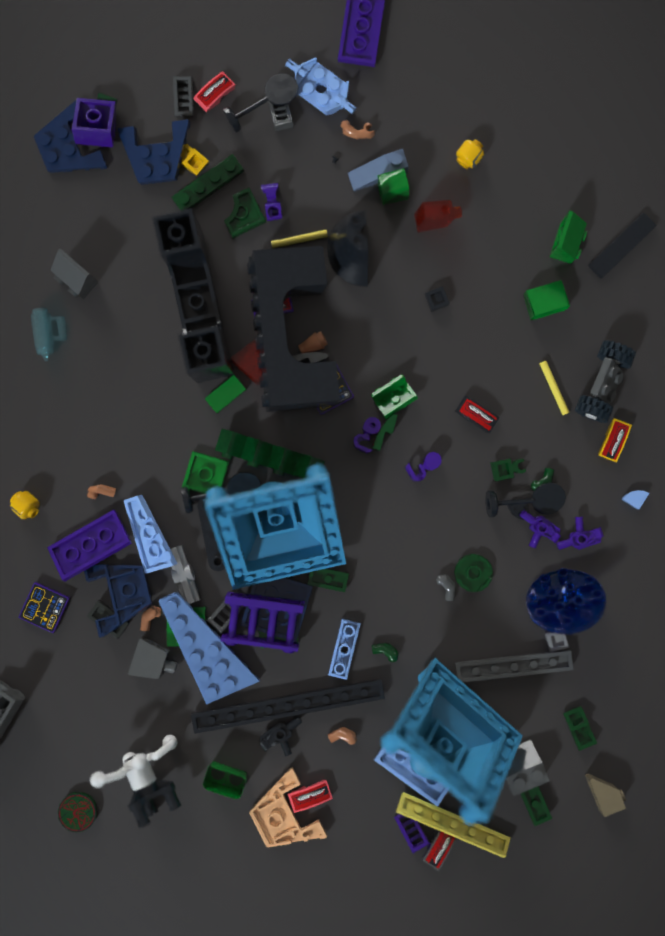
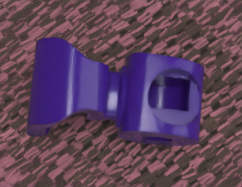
(272, 207)
(370, 427)
(430, 462)

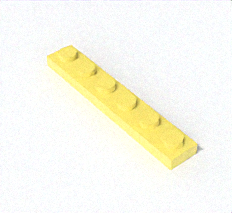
(453, 825)

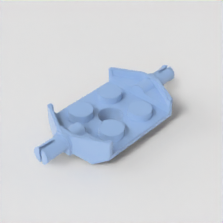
(310, 76)

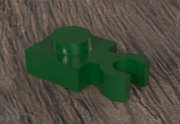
(505, 469)

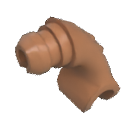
(351, 132)

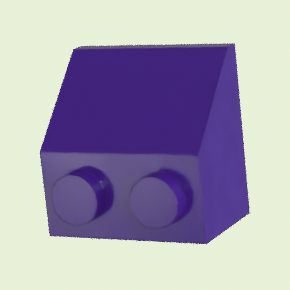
(94, 122)

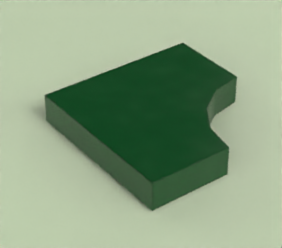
(245, 214)

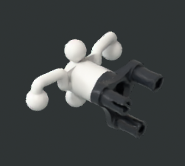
(143, 782)

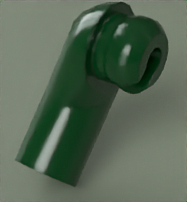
(547, 478)
(387, 649)

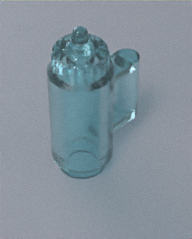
(43, 333)

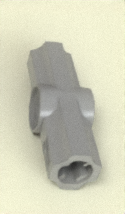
(184, 576)

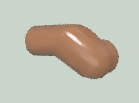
(101, 489)
(148, 615)
(344, 734)

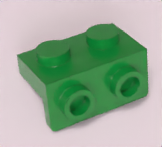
(393, 396)

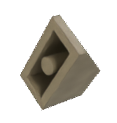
(606, 795)

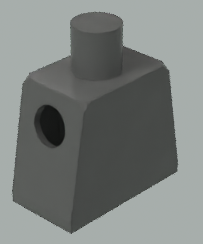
(151, 660)

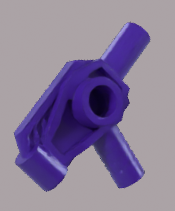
(540, 527)
(580, 538)

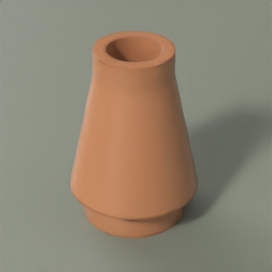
(313, 343)

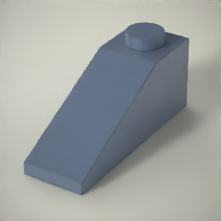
(367, 174)

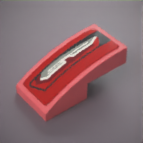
(213, 91)
(309, 796)

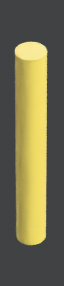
(299, 239)
(554, 387)

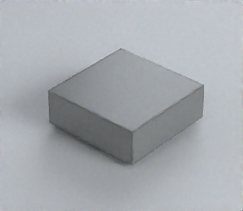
(556, 641)

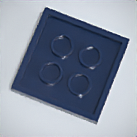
(280, 588)

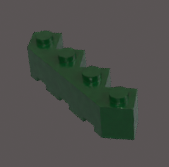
(265, 454)

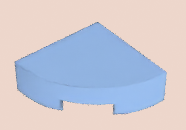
(635, 498)

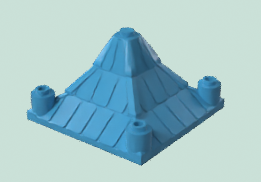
(277, 529)
(455, 740)

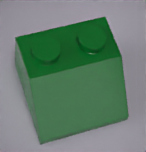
(568, 238)

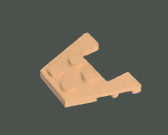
(276, 819)

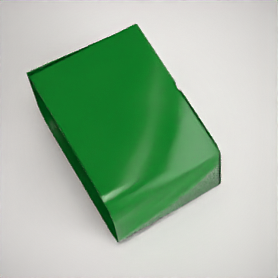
(393, 186)
(546, 300)
(217, 785)

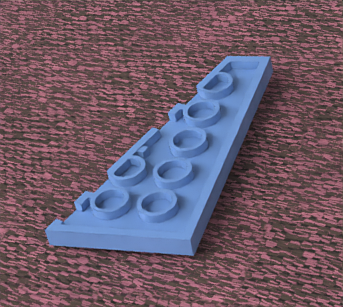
(210, 661)

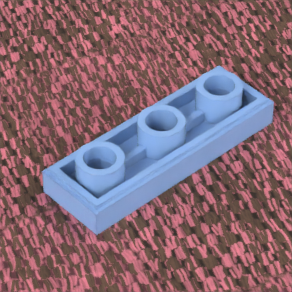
(346, 637)

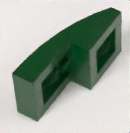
(387, 428)
(579, 728)

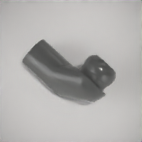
(449, 585)

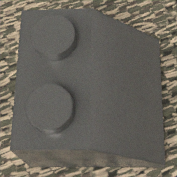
(72, 274)
(526, 769)

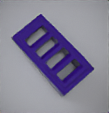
(418, 846)

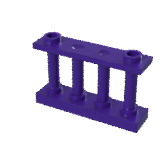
(274, 606)

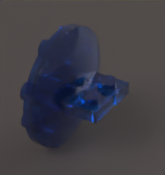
(566, 601)

